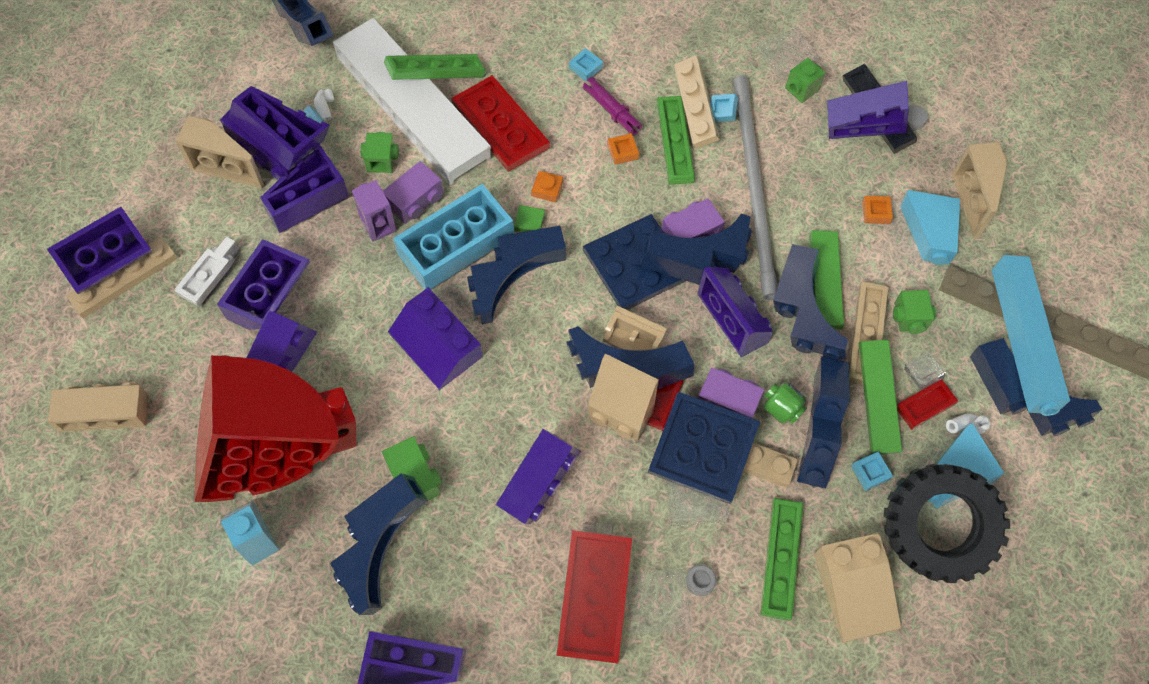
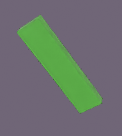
(434, 66)
(675, 140)
(828, 277)
(880, 397)
(781, 559)

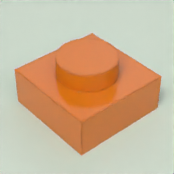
(623, 148)
(547, 186)
(877, 209)

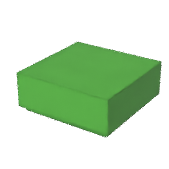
(528, 219)

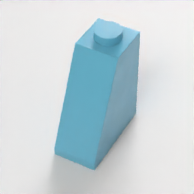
(933, 225)
(970, 453)
(249, 533)

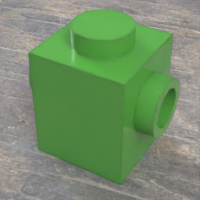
(805, 80)
(379, 152)
(914, 311)

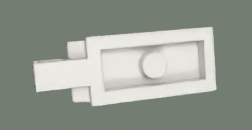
(207, 272)

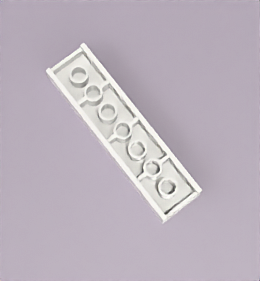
(412, 104)

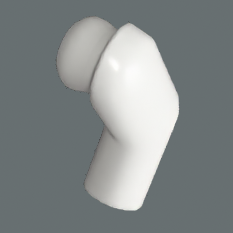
(320, 103)
(959, 423)

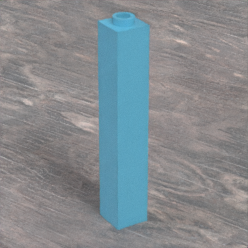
(1030, 336)

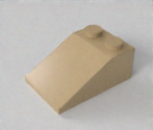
(216, 153)
(980, 183)
(622, 398)
(859, 587)

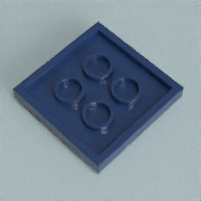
(617, 263)
(704, 447)

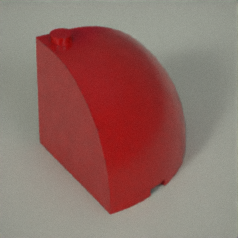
(258, 429)

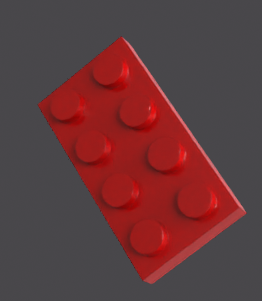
(501, 123)
(594, 597)

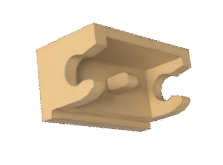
(633, 332)

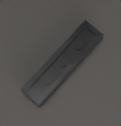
(861, 80)

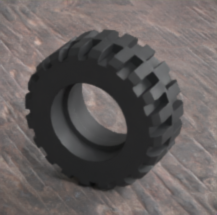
(985, 535)

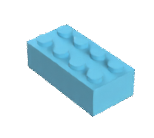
(453, 237)

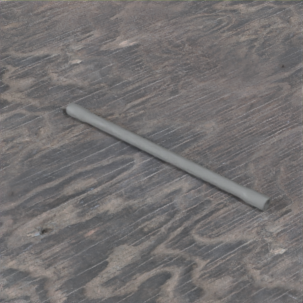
(768, 277)

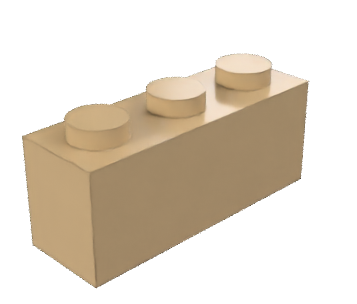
(98, 407)

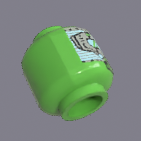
(785, 403)

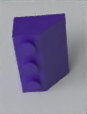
(99, 250)
(261, 285)
(734, 310)
(435, 339)

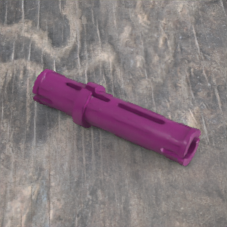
(618, 112)

